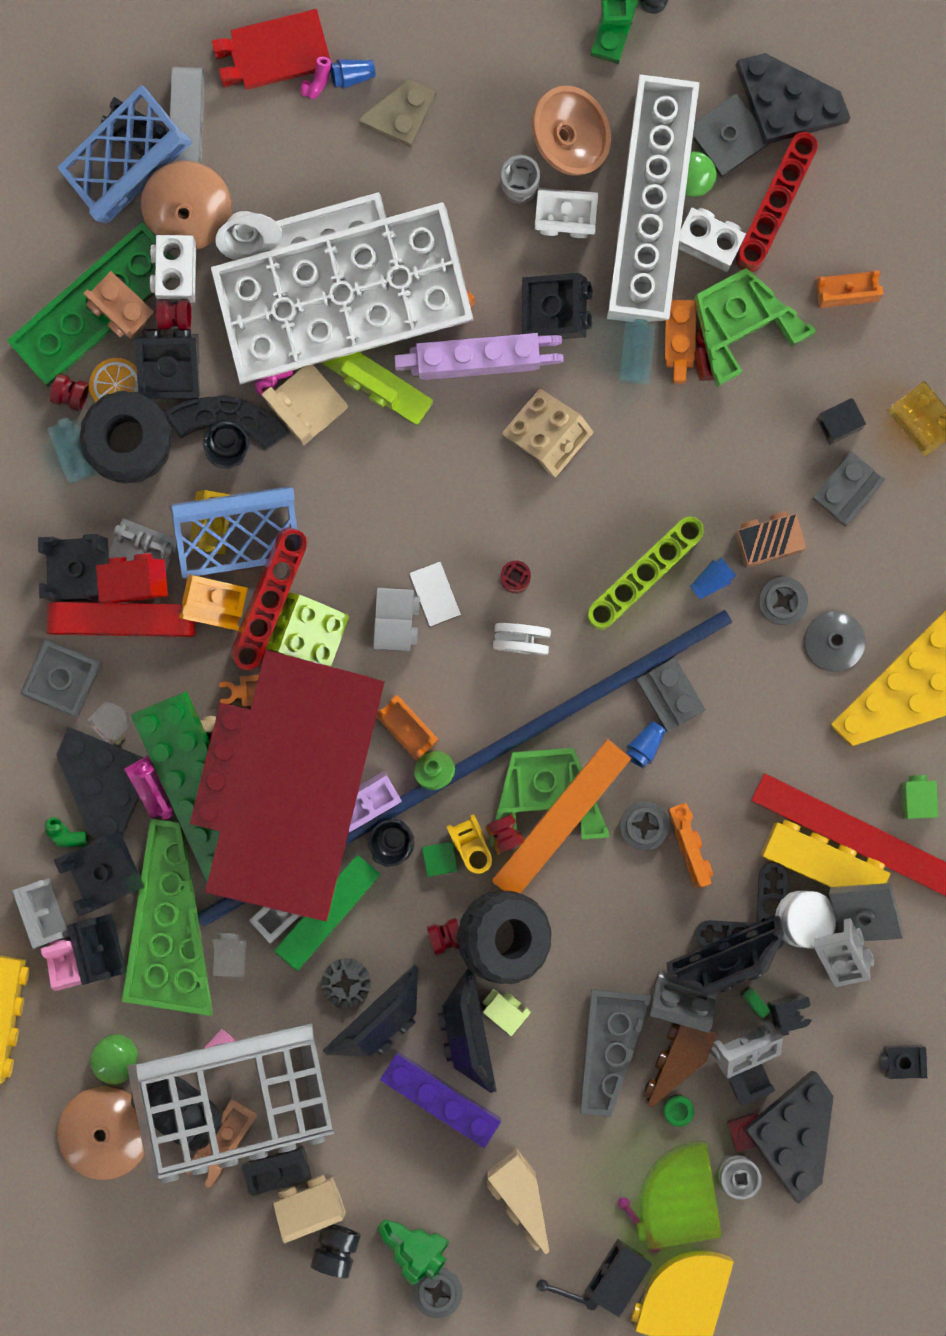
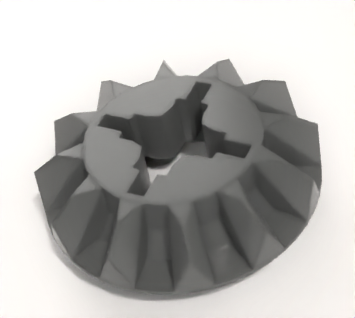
(797, 604)
(655, 816)
(357, 992)
(444, 1305)

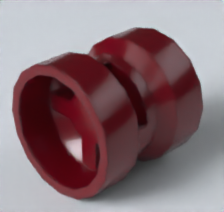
(173, 314)
(69, 392)
(515, 581)
(505, 835)
(448, 930)

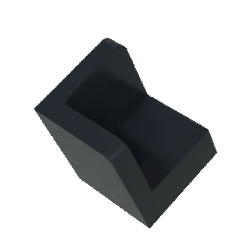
(841, 421)
(751, 1085)

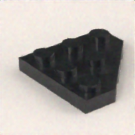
(788, 99)
(99, 781)
(795, 1135)

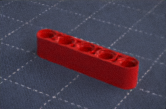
(778, 188)
(266, 583)
(118, 620)

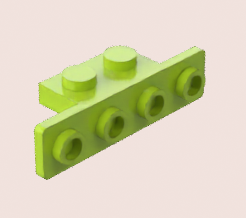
(381, 385)

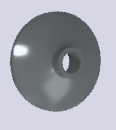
(819, 644)

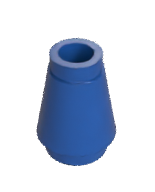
(351, 72)
(713, 578)
(645, 745)

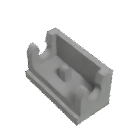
(40, 913)
(748, 1050)

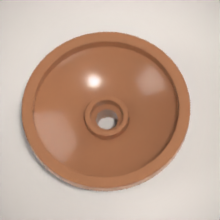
(581, 124)
(189, 187)
(106, 1110)

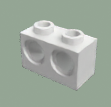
(706, 246)
(181, 268)

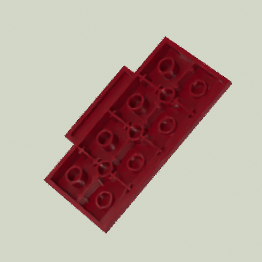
(286, 784)

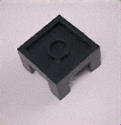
(72, 567)
(102, 872)

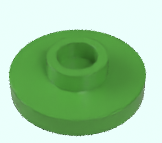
(434, 770)

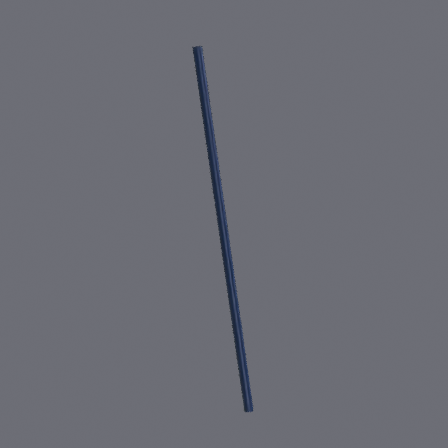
(522, 735)

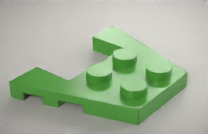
(736, 310)
(538, 780)

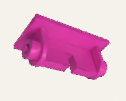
(149, 788)

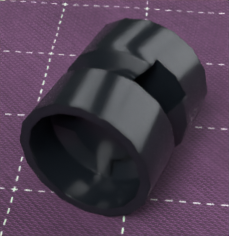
(333, 1261)

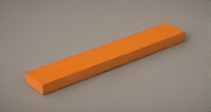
(561, 818)

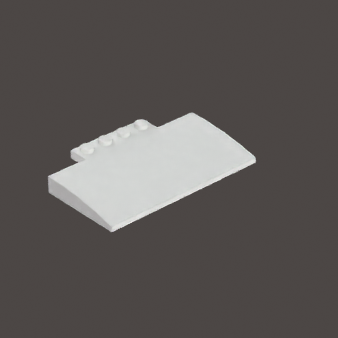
(341, 286)

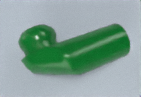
(62, 836)

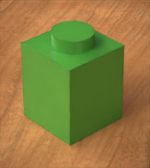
(919, 798)

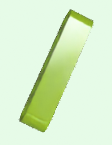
(652, 560)

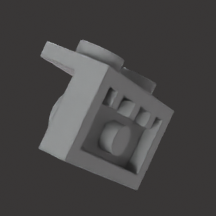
(845, 955)

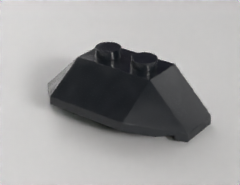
(729, 960)
(380, 1021)
(467, 1033)

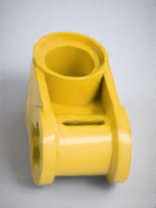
(470, 843)

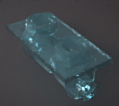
(637, 352)
(69, 450)

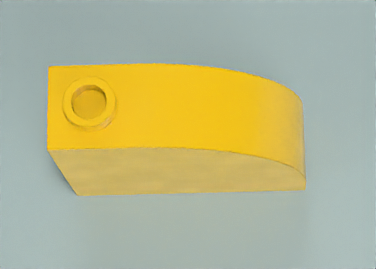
(684, 1295)

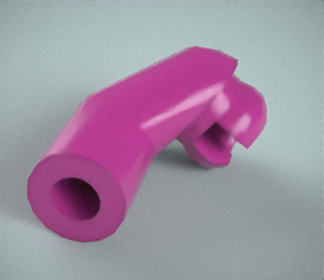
(321, 78)
(263, 384)

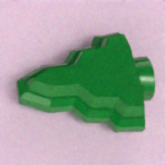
(414, 1250)

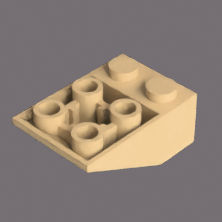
(517, 1185)

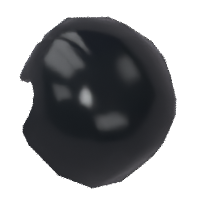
(226, 444)
(391, 842)

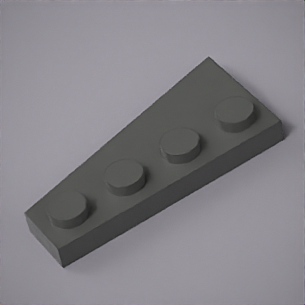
(610, 1043)

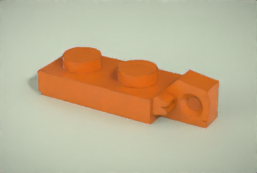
(680, 338)
(689, 844)

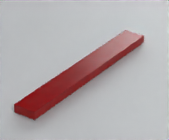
(851, 833)

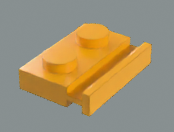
(213, 602)

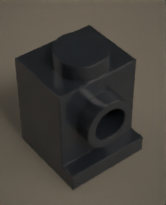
(917, 1061)

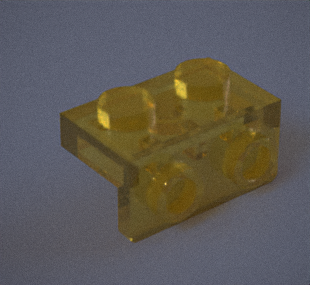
(921, 418)

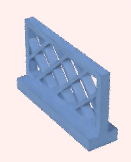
(135, 177)
(227, 506)

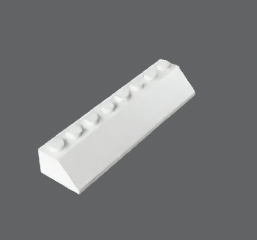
(653, 199)

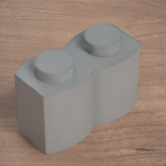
(395, 619)

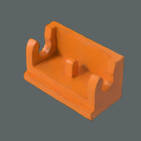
(848, 289)
(407, 728)

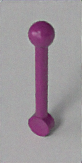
(624, 1203)

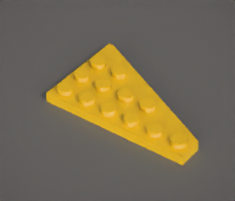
(904, 693)

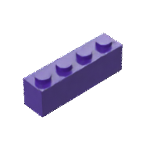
(441, 1099)

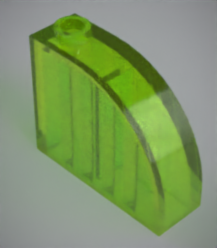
(679, 1199)

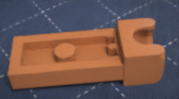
(235, 1124)

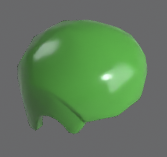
(700, 175)
(111, 1058)

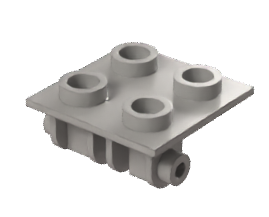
(137, 539)

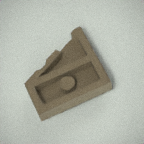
(401, 112)

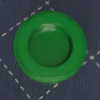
(678, 1110)

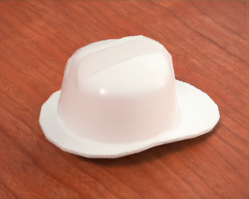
(248, 235)

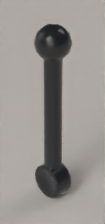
(542, 1285)

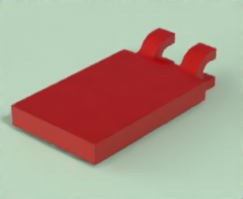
(272, 50)

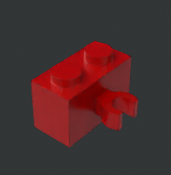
(131, 580)

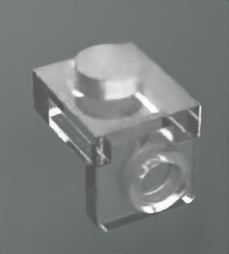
(229, 955)

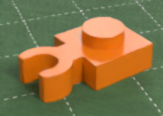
(243, 691)

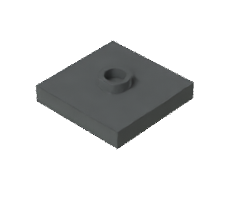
(728, 135)
(60, 678)
(870, 909)

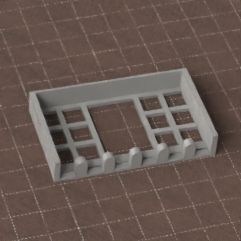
(220, 1055)

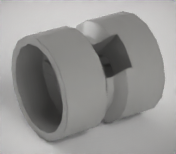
(520, 179)
(739, 1176)

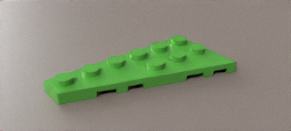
(166, 944)

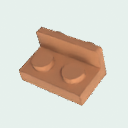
(120, 305)

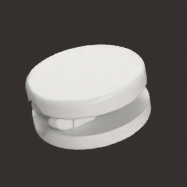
(520, 638)
(805, 917)

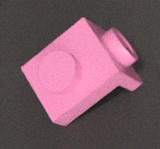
(61, 965)

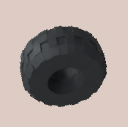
(105, 417)
(529, 944)
(192, 1114)

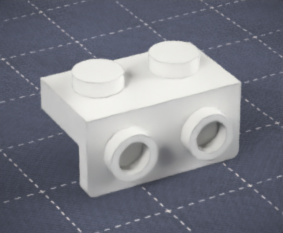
(566, 212)

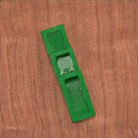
(310, 932)

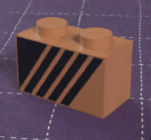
(770, 539)

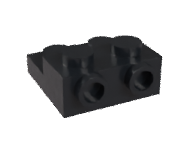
(556, 305)
(168, 364)

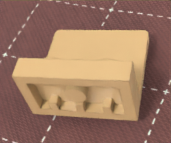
(305, 403)
(548, 431)

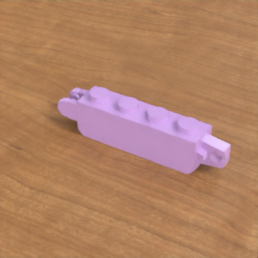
(478, 356)

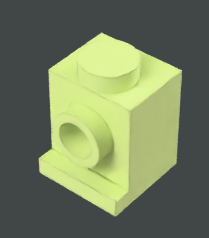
(505, 1011)

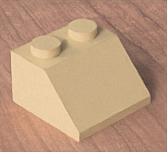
(308, 1208)

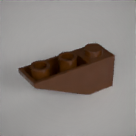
(684, 1055)

